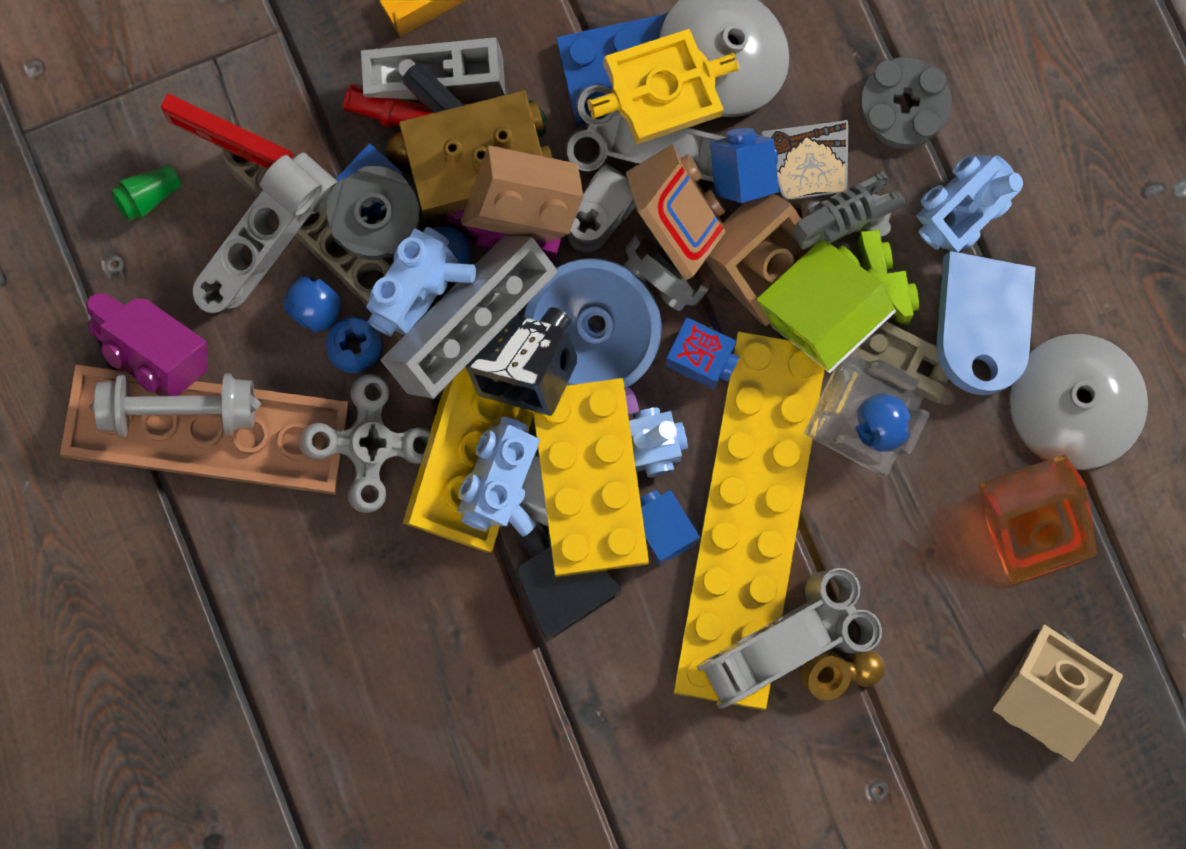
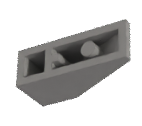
(464, 67)

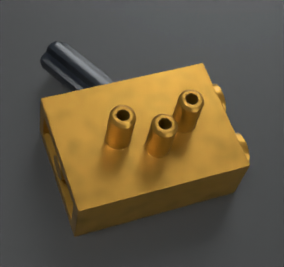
(451, 142)

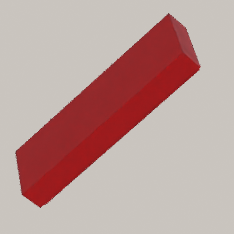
(222, 132)

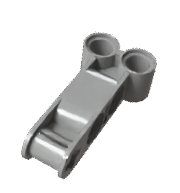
(617, 141)
(290, 189)
(793, 639)

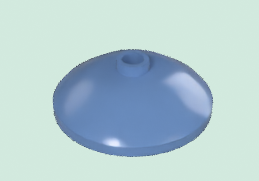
(630, 316)

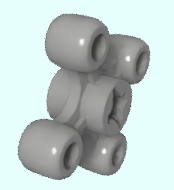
(347, 443)

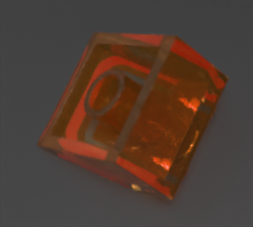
(1039, 519)

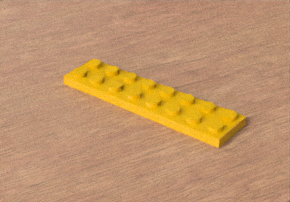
(750, 506)

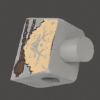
(811, 162)

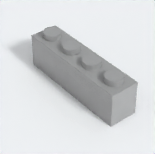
(469, 316)

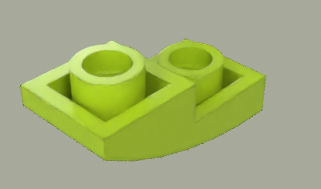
(879, 257)

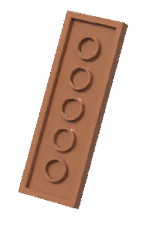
(197, 442)

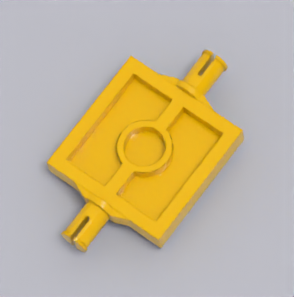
(663, 86)

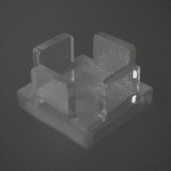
(847, 388)

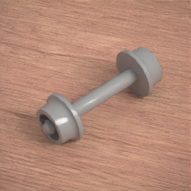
(114, 405)

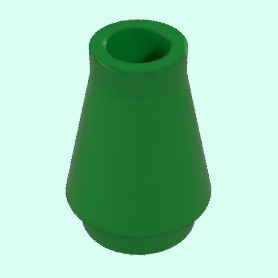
(144, 192)

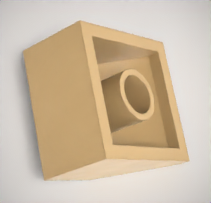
(1058, 693)

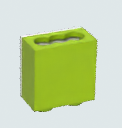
(827, 304)

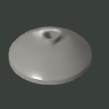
(760, 52)
(1053, 418)

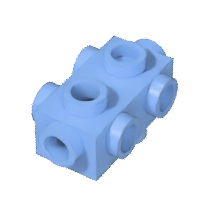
(972, 198)
(415, 278)
(656, 441)
(495, 486)

